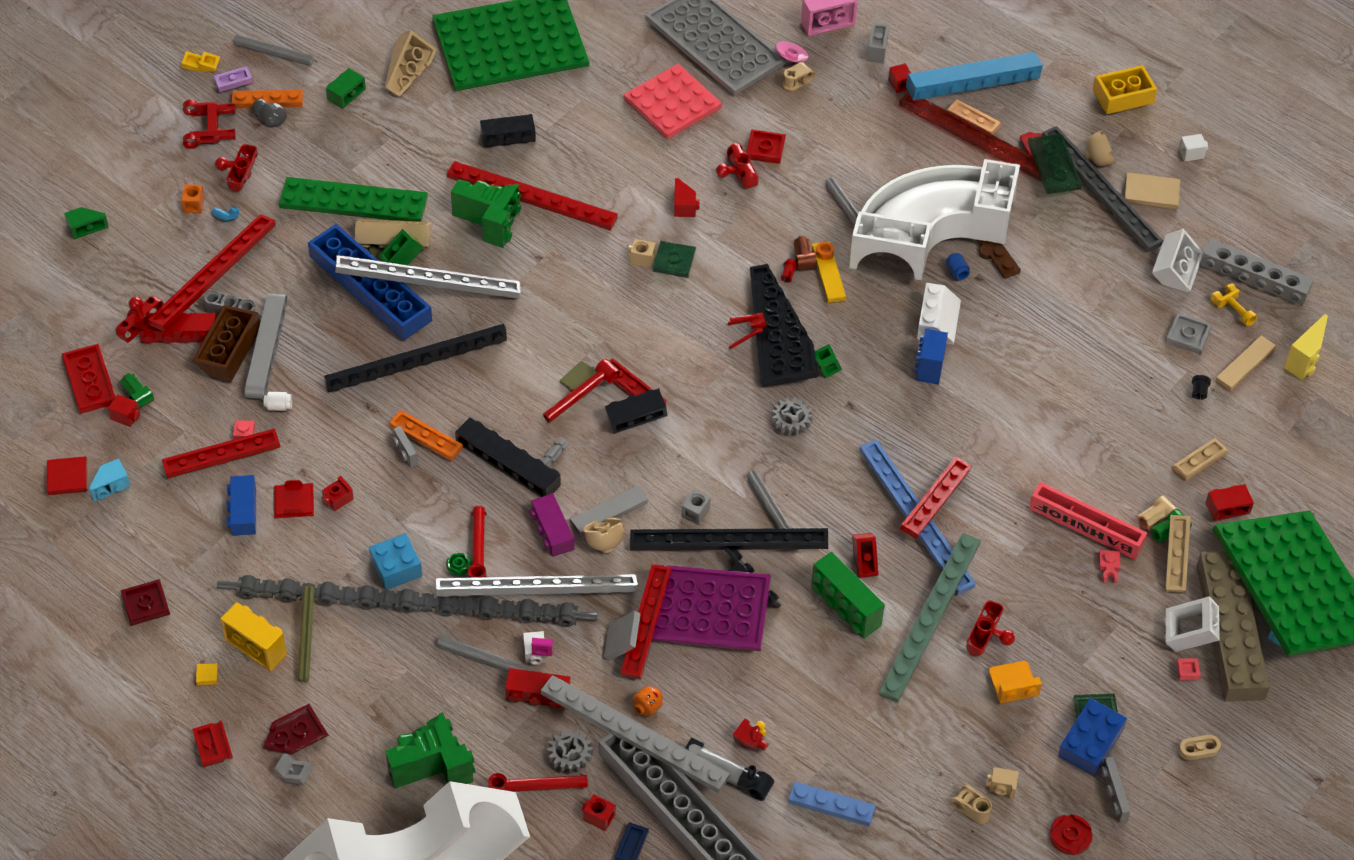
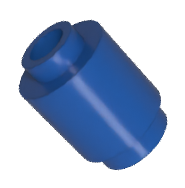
(958, 266)

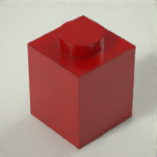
(898, 77)
(124, 410)

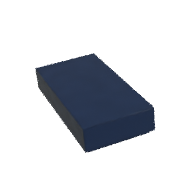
(632, 842)

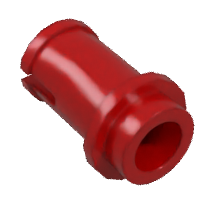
(790, 266)

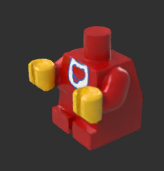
(750, 736)

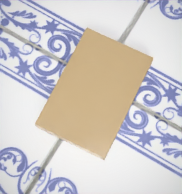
(1152, 190)

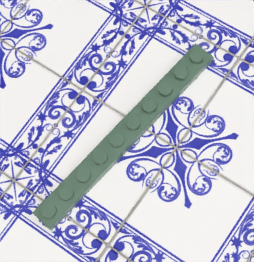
(929, 618)

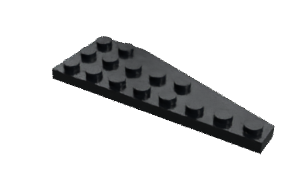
(783, 346)

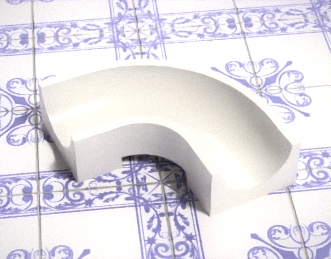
(934, 206)
(458, 825)

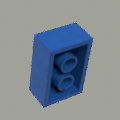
(1092, 737)

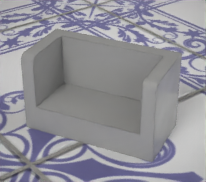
(878, 43)

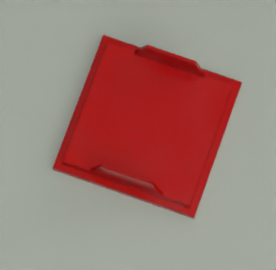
(293, 499)

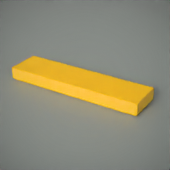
(830, 278)

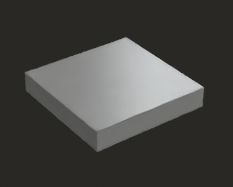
(1188, 333)
(622, 635)

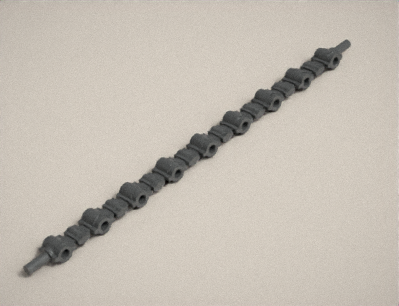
(408, 601)

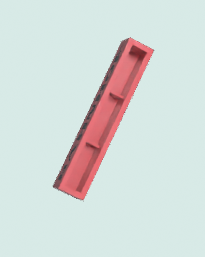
(1087, 520)

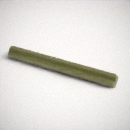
(306, 634)

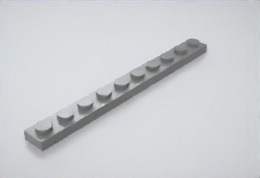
(427, 277)
(536, 585)
(635, 734)

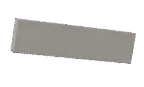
(611, 508)

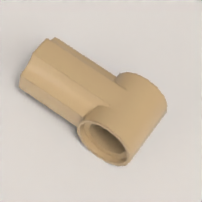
(1156, 513)

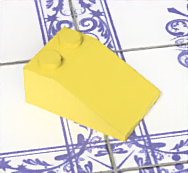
(1305, 351)

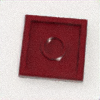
(145, 602)

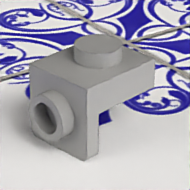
(293, 771)

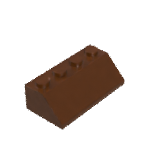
(227, 342)

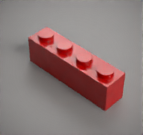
(186, 329)

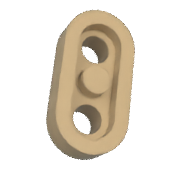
(1198, 747)

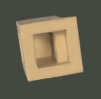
(1003, 782)

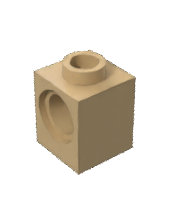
(642, 253)

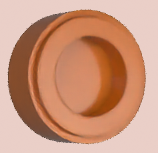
(825, 250)

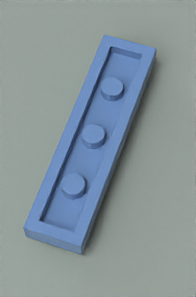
(832, 804)

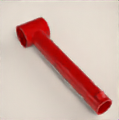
(604, 372)
(477, 569)
(536, 784)

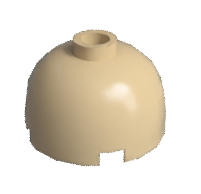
(1099, 149)
(604, 535)

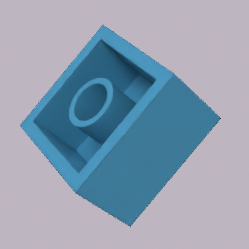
(395, 561)

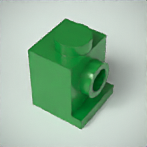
(827, 361)

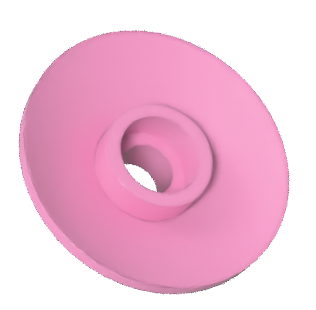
(792, 52)

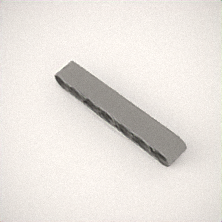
(266, 346)

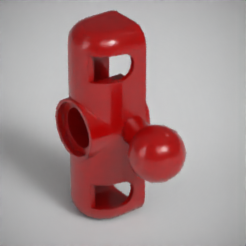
(740, 165)
(240, 167)
(137, 317)
(980, 637)

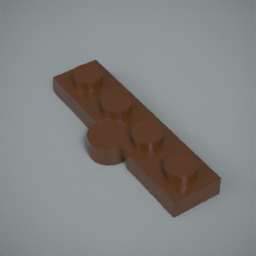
(999, 257)

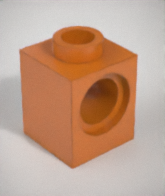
(193, 198)

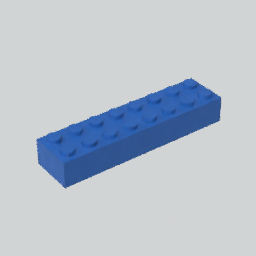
(387, 299)

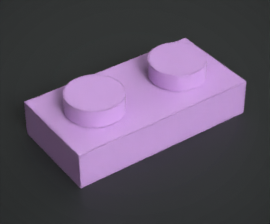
(233, 79)

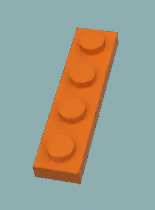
(285, 98)
(426, 435)

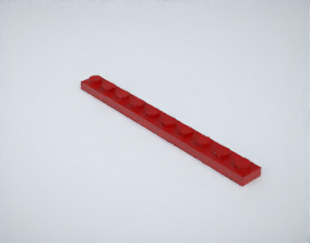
(538, 197)
(211, 272)

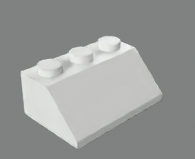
(1178, 261)
(939, 311)

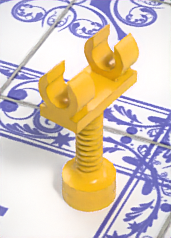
(1232, 294)

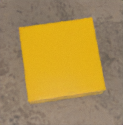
(207, 674)

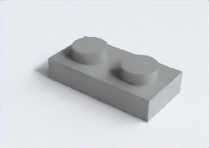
(407, 451)

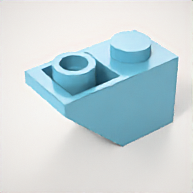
(109, 480)

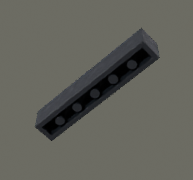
(508, 458)

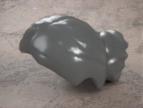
(269, 113)

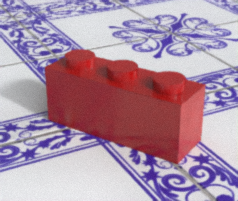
(527, 686)

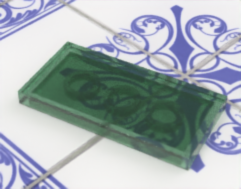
(1054, 163)

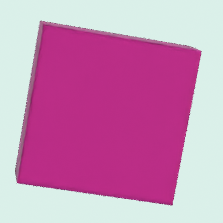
(542, 646)

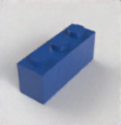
(242, 505)

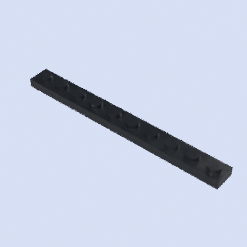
(415, 358)
(732, 538)

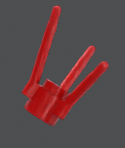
(756, 321)

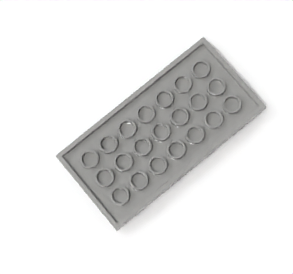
(716, 42)

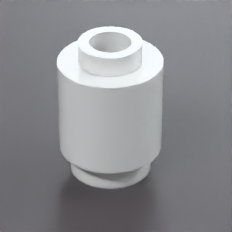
(278, 401)

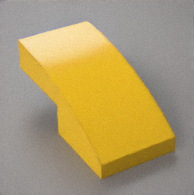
(204, 63)

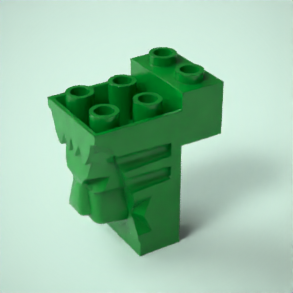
(488, 207)
(429, 753)

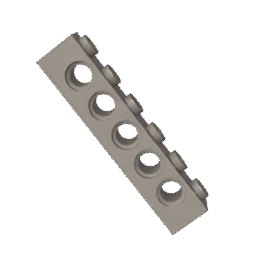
(1256, 272)

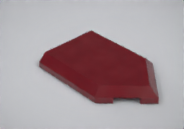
(295, 731)

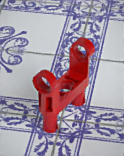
(213, 134)

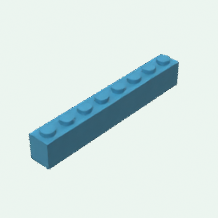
(974, 76)

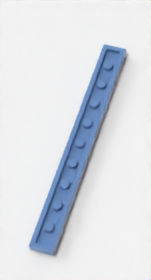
(906, 502)

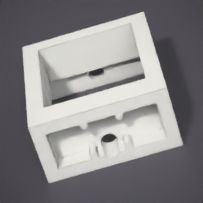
(1210, 624)

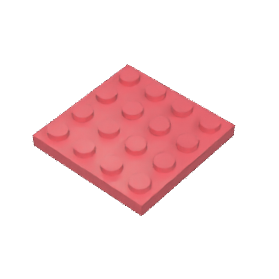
(672, 101)

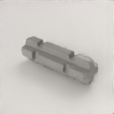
(554, 452)

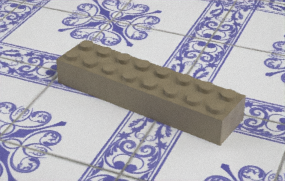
(1239, 647)

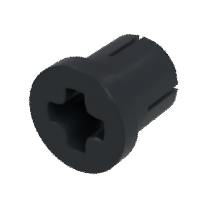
(1200, 386)

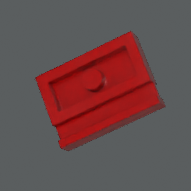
(212, 743)

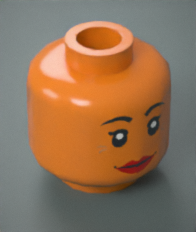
(647, 701)

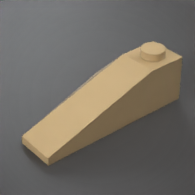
(408, 60)

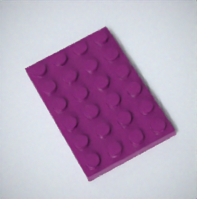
(714, 608)

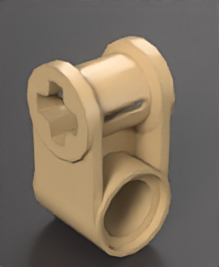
(797, 76)
(969, 803)

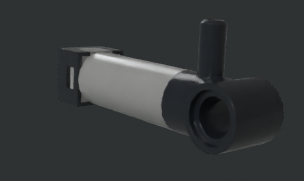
(755, 783)

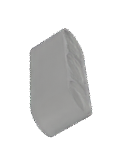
(215, 300)

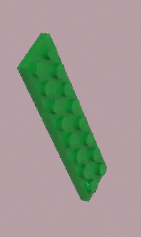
(353, 200)

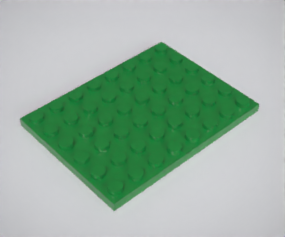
(509, 42)
(1293, 579)

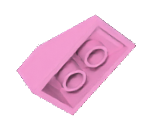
(827, 15)

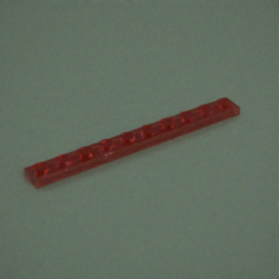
(971, 134)

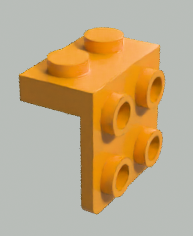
(1014, 682)

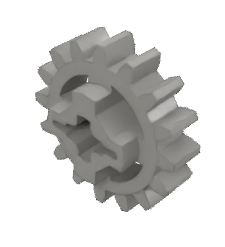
(792, 416)
(568, 744)

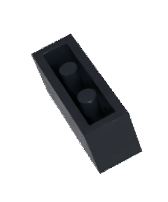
(507, 130)
(636, 410)

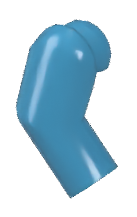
(226, 216)

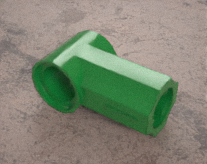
(136, 390)
(1161, 531)

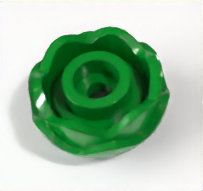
(454, 560)

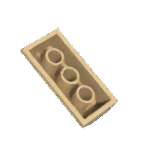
(384, 231)

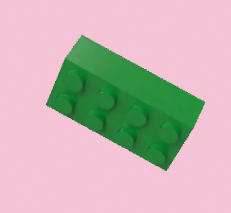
(847, 595)

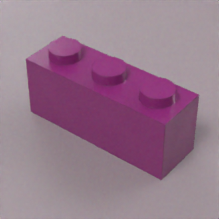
(552, 525)

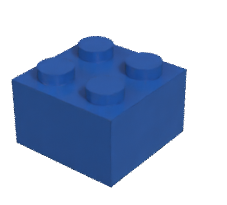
(930, 356)

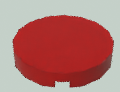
(1071, 834)

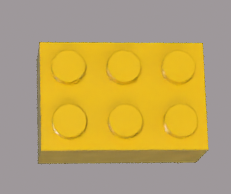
(1124, 89)
(254, 636)

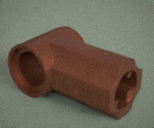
(804, 257)

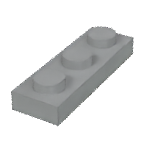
(1115, 789)

